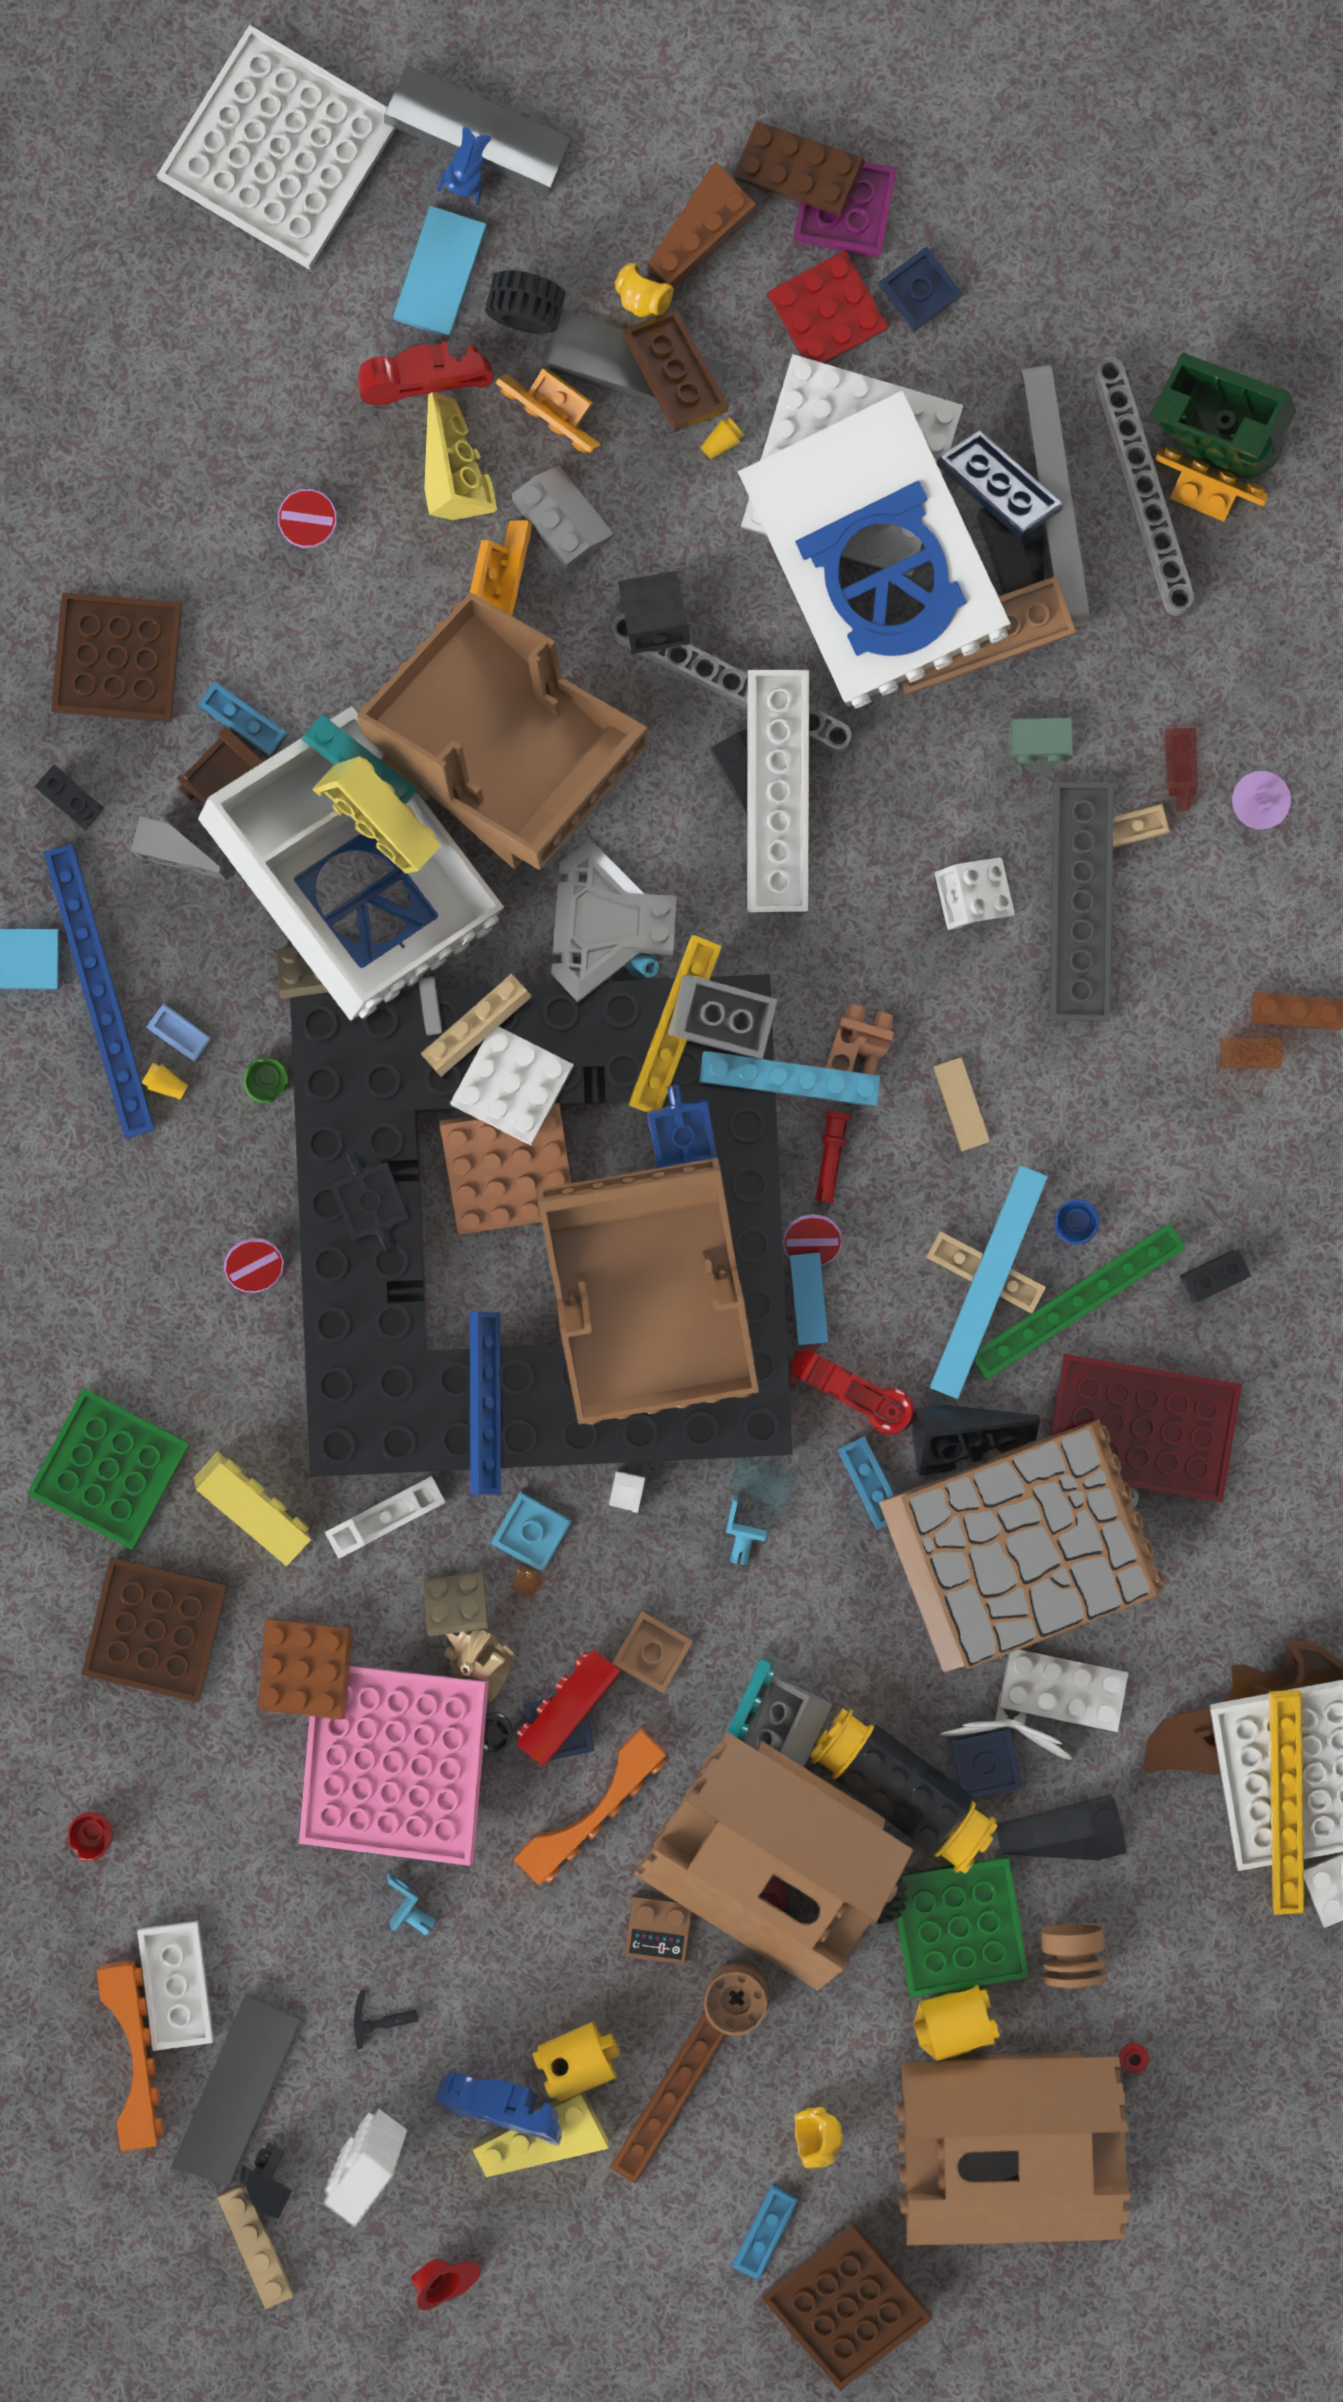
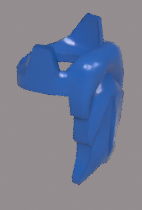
(464, 173)

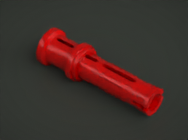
(833, 1142)

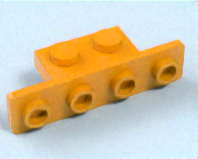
(556, 403)
(1205, 488)
(501, 567)

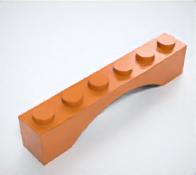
(547, 1850)
(121, 1993)

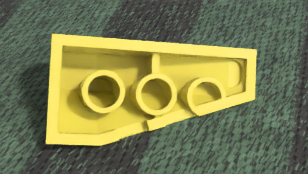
(451, 473)

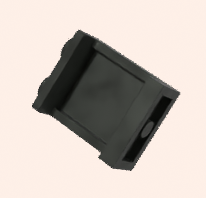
(654, 612)

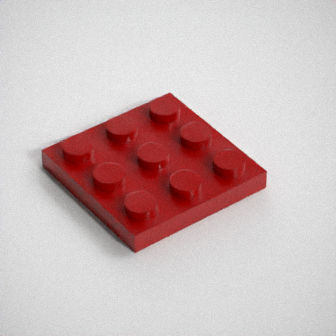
(827, 309)

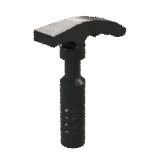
(386, 2021)

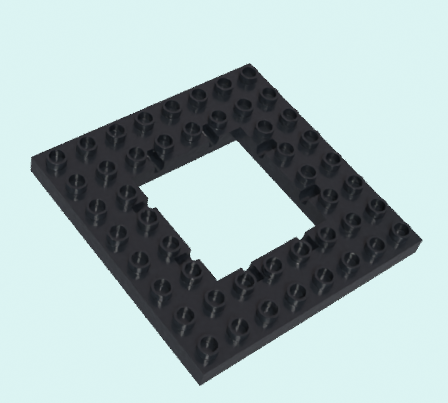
(370, 1380)

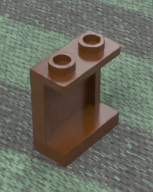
(218, 767)

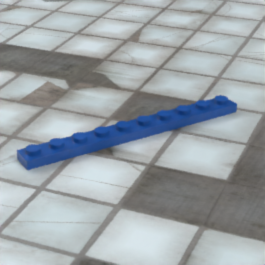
(99, 991)

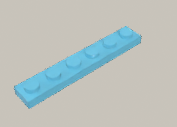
(789, 1078)

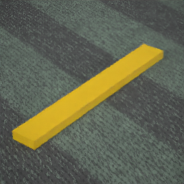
(1286, 1801)

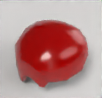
(94, 1825)

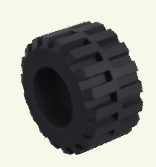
(525, 301)

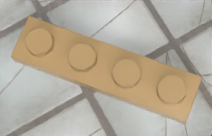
(476, 1025)
(965, 1261)
(256, 2248)

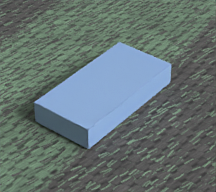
(179, 1032)

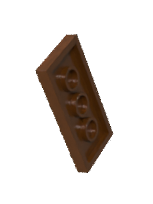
(799, 168)
(675, 370)

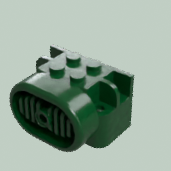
(1224, 416)

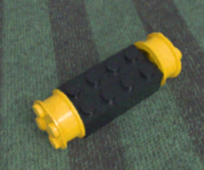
(904, 1790)

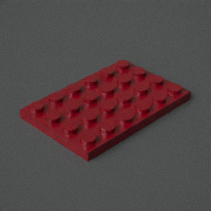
(1161, 1424)

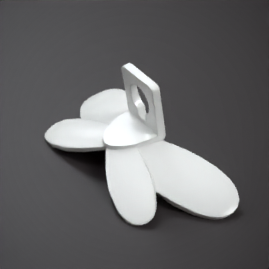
(1018, 1723)

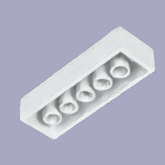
(364, 2166)

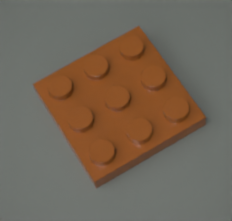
(305, 1669)

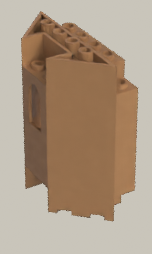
(766, 1817)
(1049, 2107)

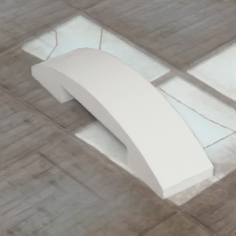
(385, 1517)

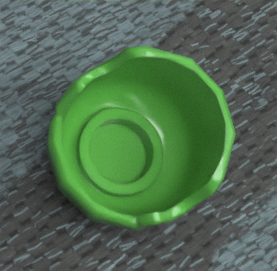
(259, 1076)

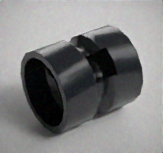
(497, 1733)

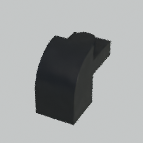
(259, 2186)

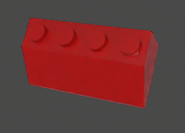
(568, 1708)

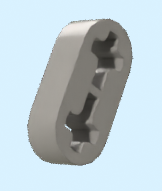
(430, 1005)

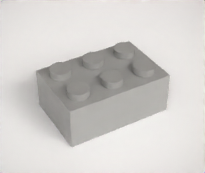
(722, 1016)

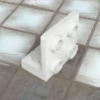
(974, 892)

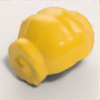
(642, 295)
(817, 2137)

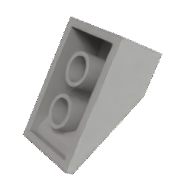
(162, 844)

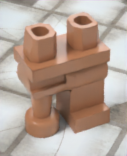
(860, 1039)

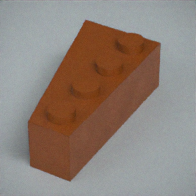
(702, 227)

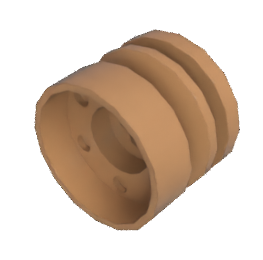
(1074, 1963)
(737, 2015)

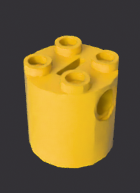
(955, 2023)
(587, 2057)

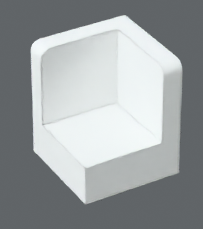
(627, 1491)

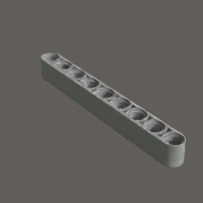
(1145, 472)
(1052, 474)
(740, 695)

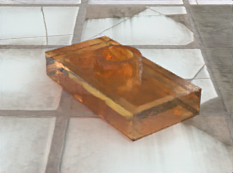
(1251, 1053)

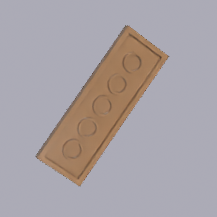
(1036, 619)

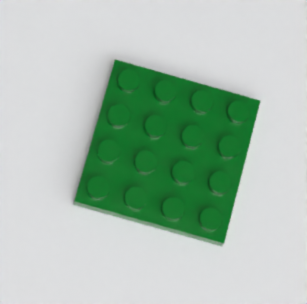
(108, 1468)
(961, 1928)

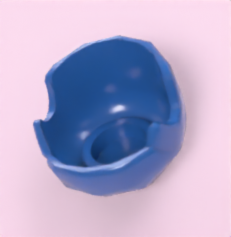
(1084, 1219)

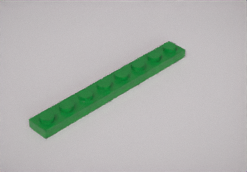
(1078, 1301)

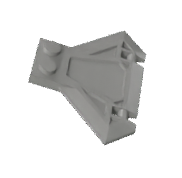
(604, 921)

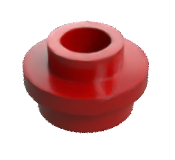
(1127, 2051)

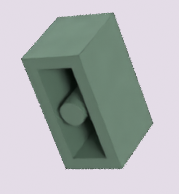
(1041, 740)

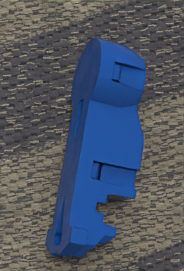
(499, 2104)

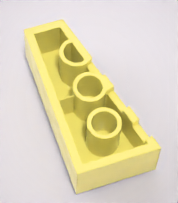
(378, 813)
(251, 1508)
(511, 2151)

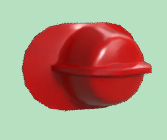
(442, 2281)

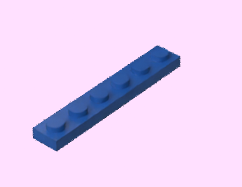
(485, 1403)

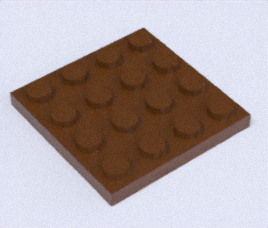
(116, 657)
(154, 1629)
(847, 2306)

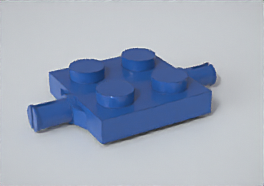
(681, 1131)

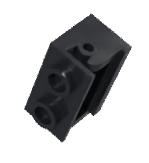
(69, 797)
(1215, 1276)

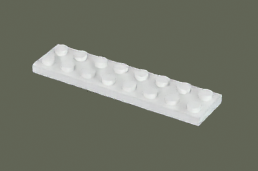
(778, 790)

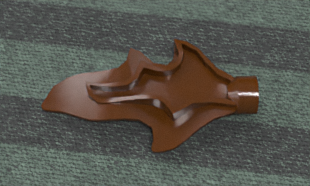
(1189, 1738)

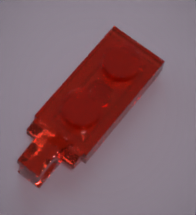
(1181, 765)

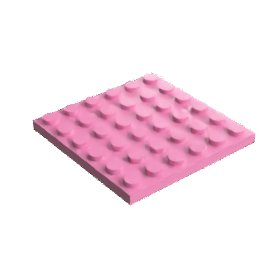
(398, 1767)

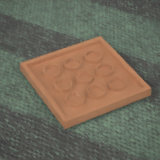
(498, 1175)

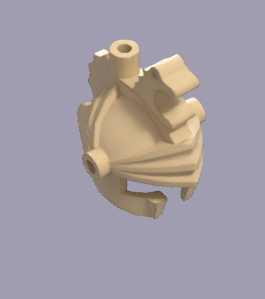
(479, 1658)

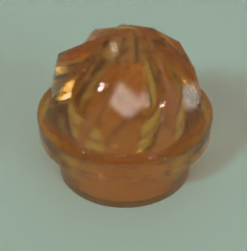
(527, 1580)

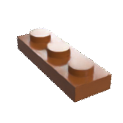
(1297, 1011)

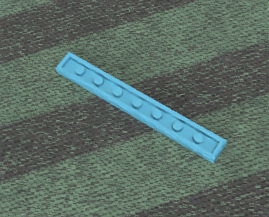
(988, 1282)

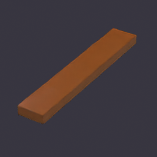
(667, 2100)

